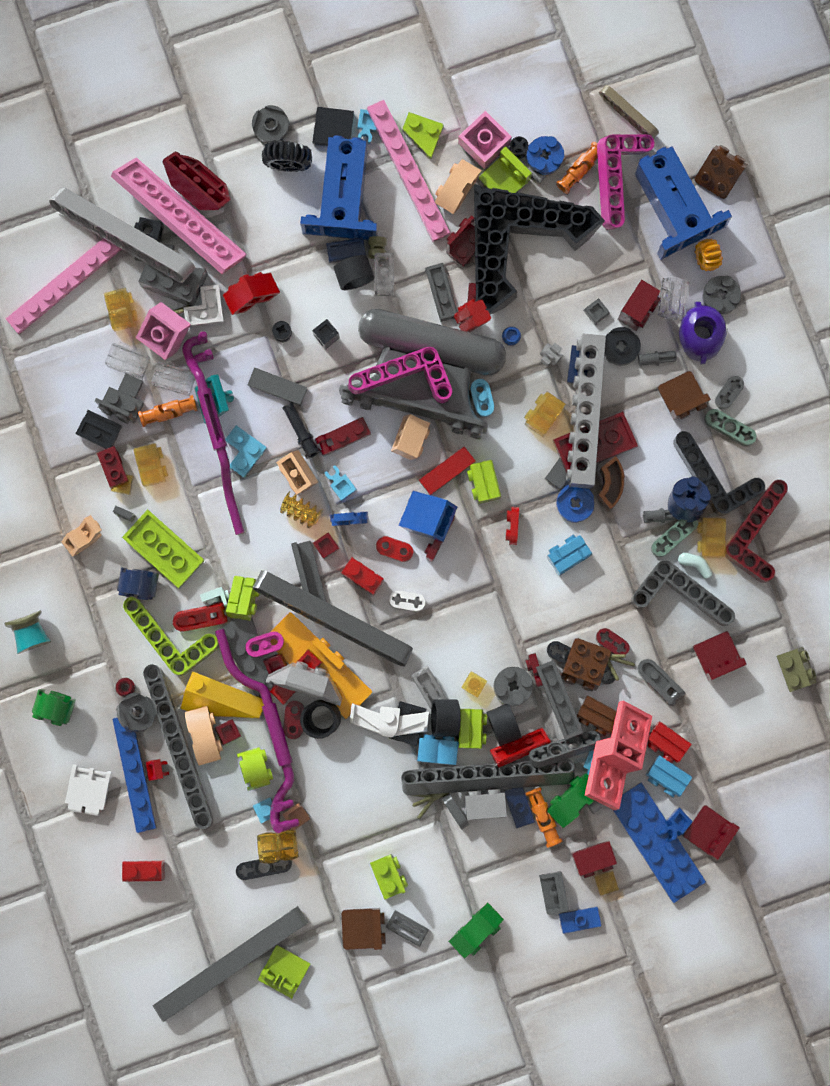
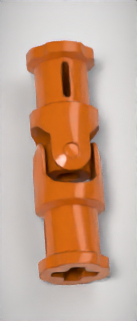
(578, 169)
(179, 407)
(540, 809)

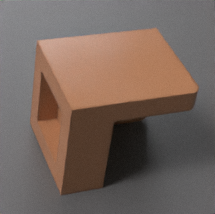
(297, 812)

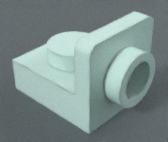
(212, 596)

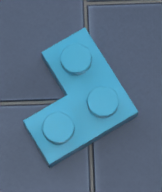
(249, 451)

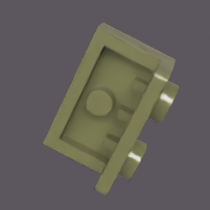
(797, 669)

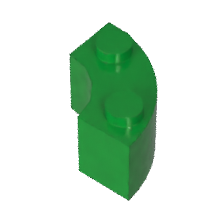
(566, 807)
(476, 930)

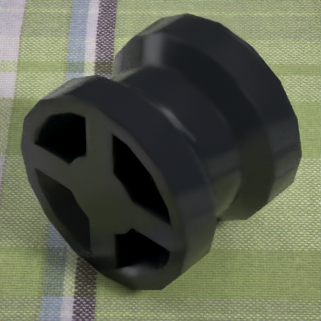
(519, 143)
(282, 335)

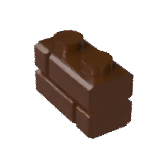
(597, 715)

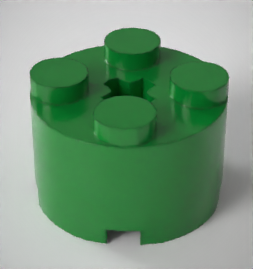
(53, 706)

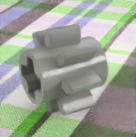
(551, 354)

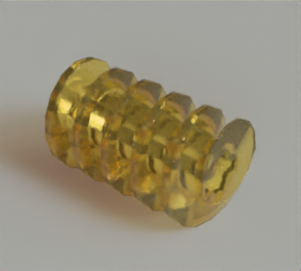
(300, 510)

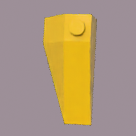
(220, 698)

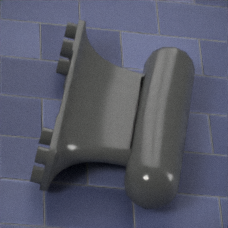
(459, 353)

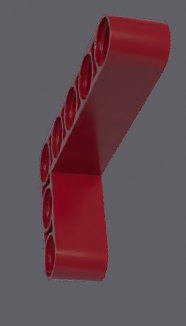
(752, 529)

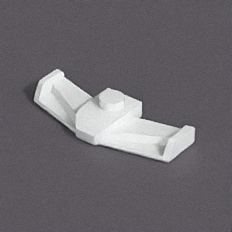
(389, 721)

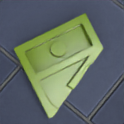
(423, 132)

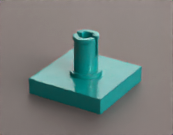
(220, 397)

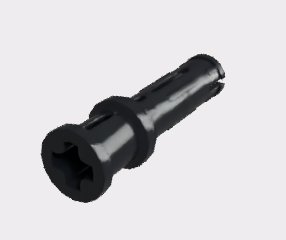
(304, 438)

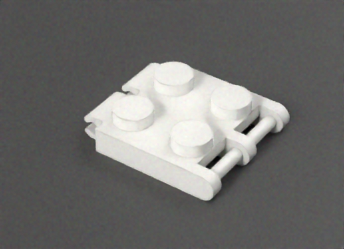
(87, 790)

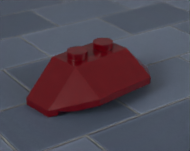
(196, 182)

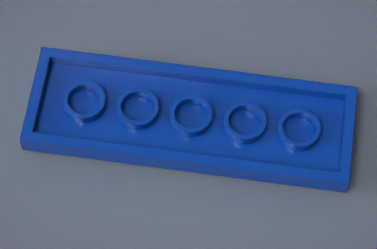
(666, 859)

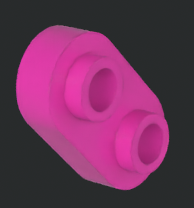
(264, 644)

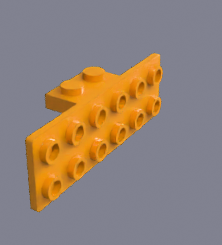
(299, 639)

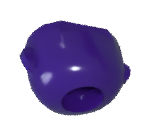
(695, 346)

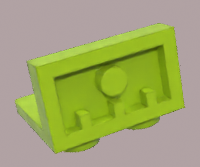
(506, 173)
(388, 876)

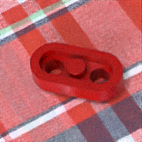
(513, 518)
(394, 549)

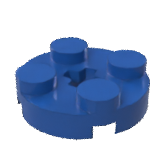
(539, 163)
(575, 514)
(349, 518)

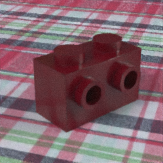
(593, 859)

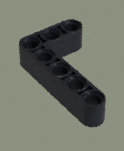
(712, 480)

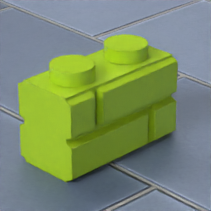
(484, 481)
(242, 598)
(471, 728)

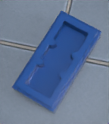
(580, 919)

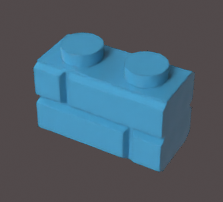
(569, 554)
(668, 776)

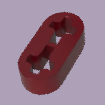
(615, 638)

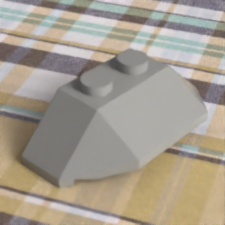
(307, 681)

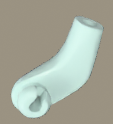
(695, 561)

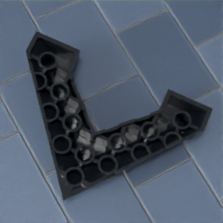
(502, 213)

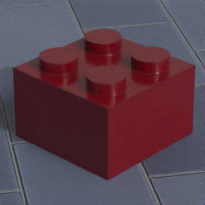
(637, 308)

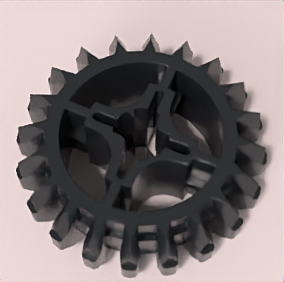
(286, 156)

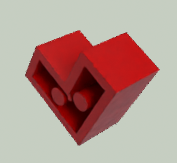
(250, 291)

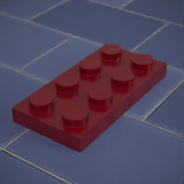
(613, 439)

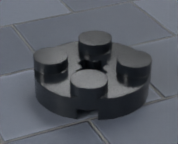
(629, 354)

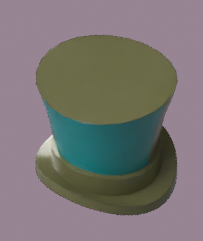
(28, 632)

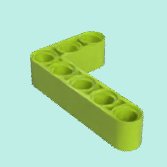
(165, 641)

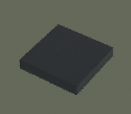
(331, 123)

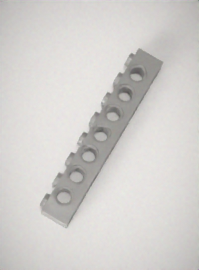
(595, 345)

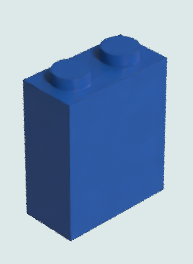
(428, 516)

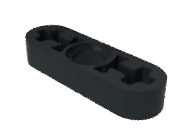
(250, 875)

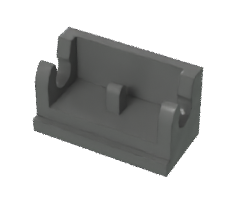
(554, 892)

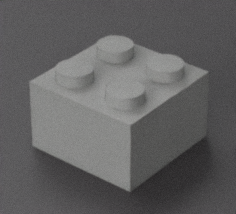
(485, 805)

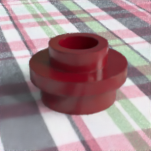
(121, 682)

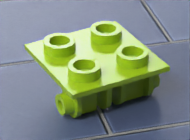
(284, 971)

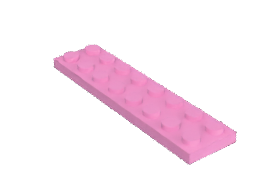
(178, 215)

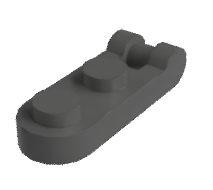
(660, 681)

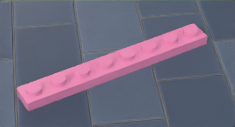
(408, 171)
(62, 285)

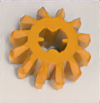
(708, 254)

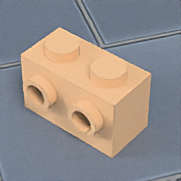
(411, 437)
(297, 472)

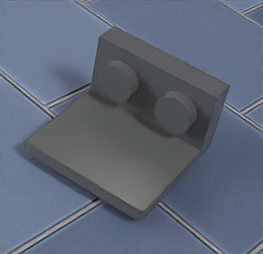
(120, 405)

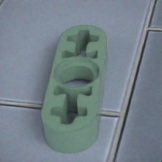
(745, 429)
(667, 548)

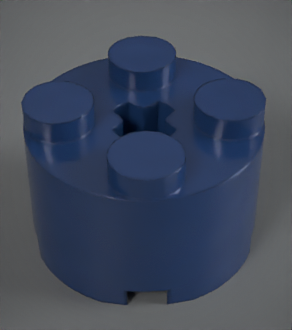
(688, 499)
(137, 582)

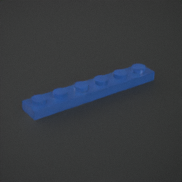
(135, 778)

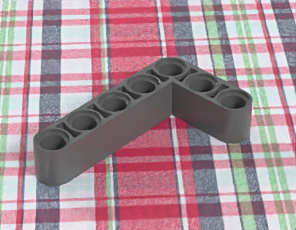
(684, 591)

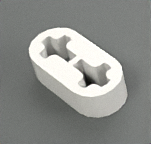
(405, 605)

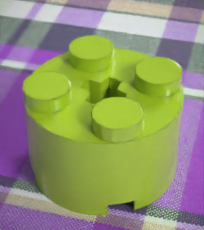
(254, 768)

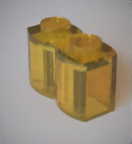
(120, 309)
(544, 414)
(150, 465)
(712, 536)
(277, 846)

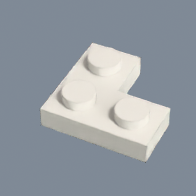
(210, 311)

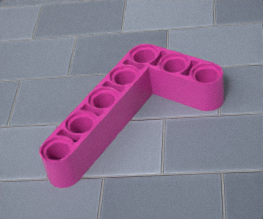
(615, 172)
(404, 371)

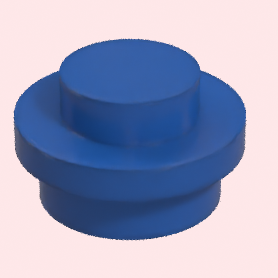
(511, 336)

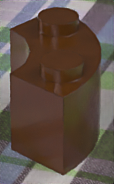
(613, 483)

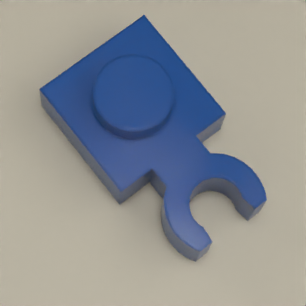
(677, 824)

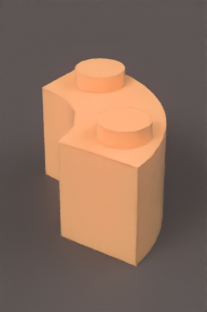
(457, 186)
(205, 743)

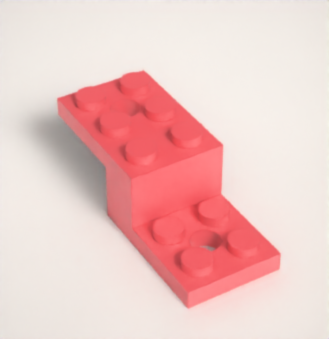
(618, 755)

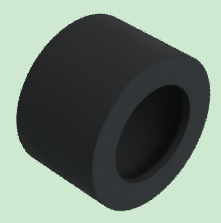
(354, 272)
(445, 717)
(504, 724)
(308, 725)

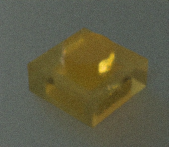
(125, 488)
(474, 684)
(606, 883)

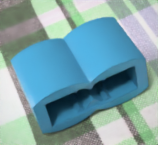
(437, 751)

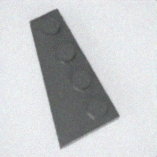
(238, 634)

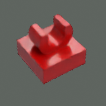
(154, 769)

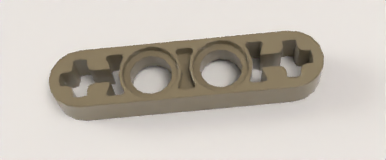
(628, 112)

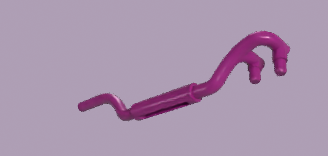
(213, 422)
(276, 733)

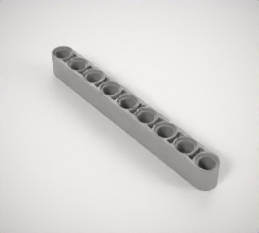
(122, 235)

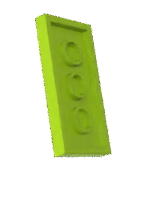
(163, 549)

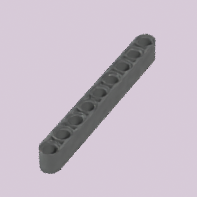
(332, 618)
(185, 753)
(485, 777)
(230, 964)

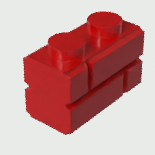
(472, 315)
(362, 576)
(668, 743)
(143, 871)

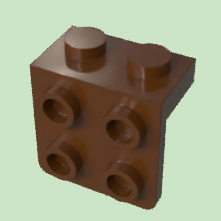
(720, 171)
(683, 395)
(585, 664)
(363, 928)

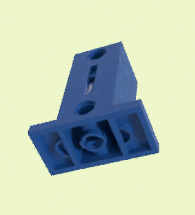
(342, 193)
(676, 202)

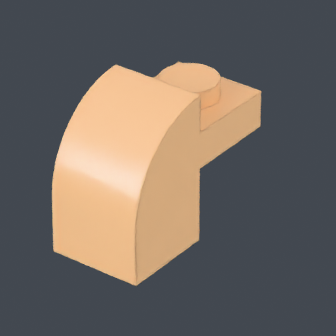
(82, 536)

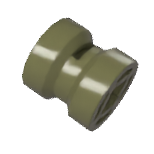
(377, 245)

